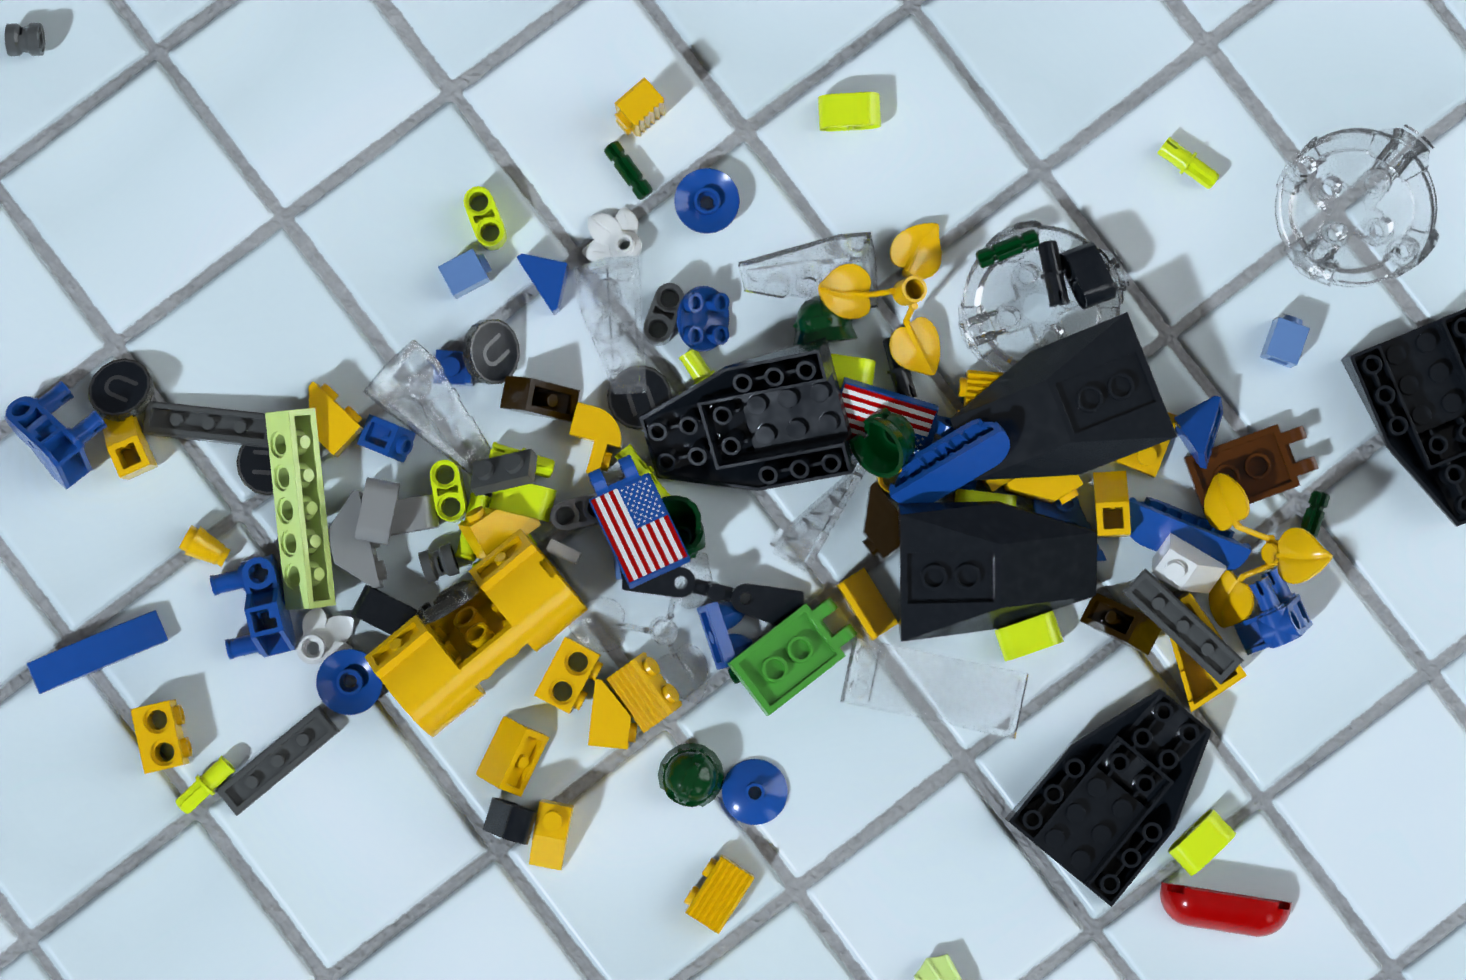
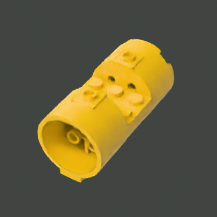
(440, 665)

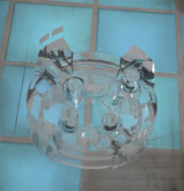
(1399, 198)
(993, 306)

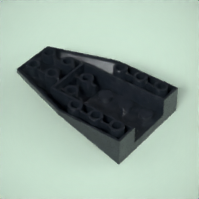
(1074, 404)
(1419, 405)
(755, 424)
(987, 566)
(1115, 794)

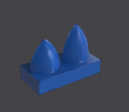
(716, 620)

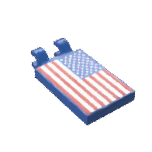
(865, 399)
(637, 525)

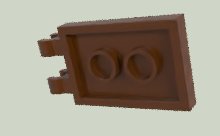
(1257, 461)

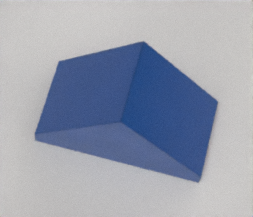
(548, 278)
(1199, 428)

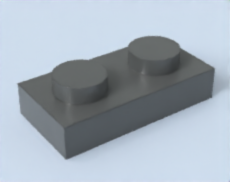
(503, 472)

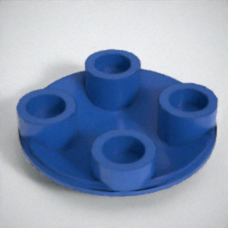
(703, 318)

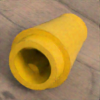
(203, 546)

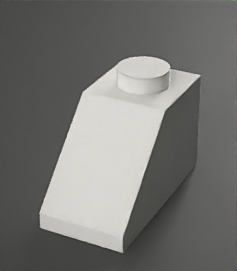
(1186, 566)

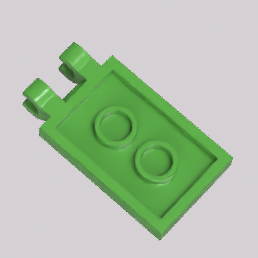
(790, 656)

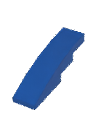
(97, 652)

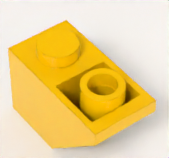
(335, 425)
(128, 447)
(1111, 504)

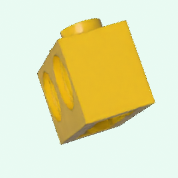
(561, 671)
(151, 738)

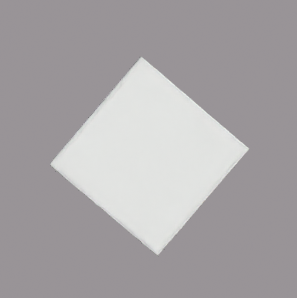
(564, 551)

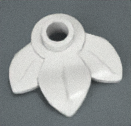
(611, 233)
(328, 633)

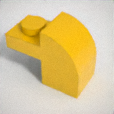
(598, 427)

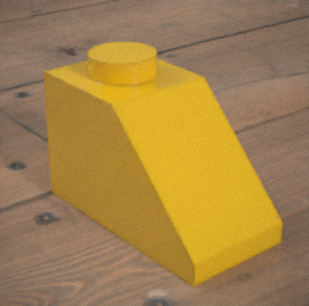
(1046, 488)
(490, 527)
(610, 719)
(551, 834)

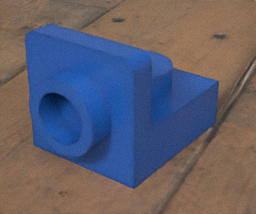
(454, 367)
(386, 438)

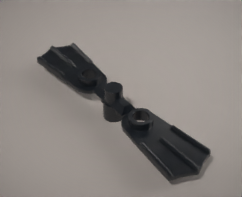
(765, 602)

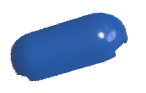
(951, 462)
(1155, 520)

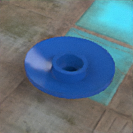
(703, 184)
(332, 686)
(749, 774)

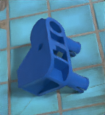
(55, 445)
(259, 599)
(1280, 617)

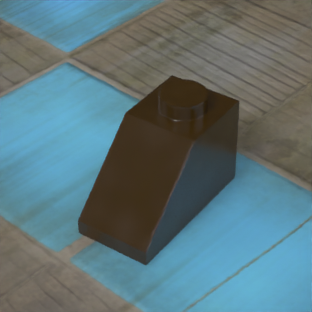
(539, 398)
(880, 523)
(1121, 623)

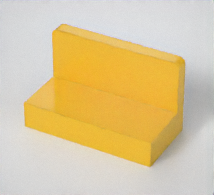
(867, 604)
(512, 756)

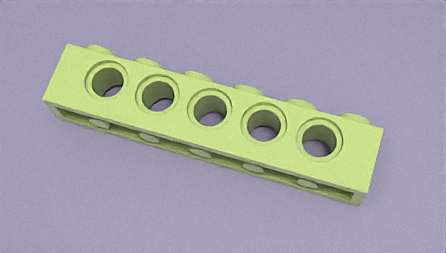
(300, 509)

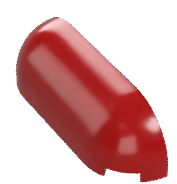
(1224, 910)

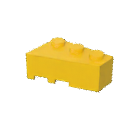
(1197, 682)

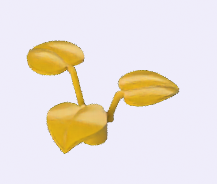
(848, 286)
(1295, 553)

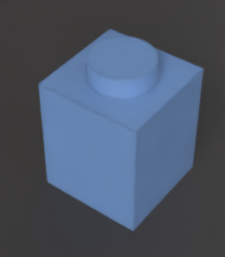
(465, 273)
(1285, 341)

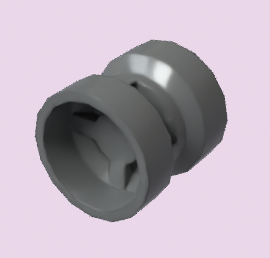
(25, 39)
(431, 565)

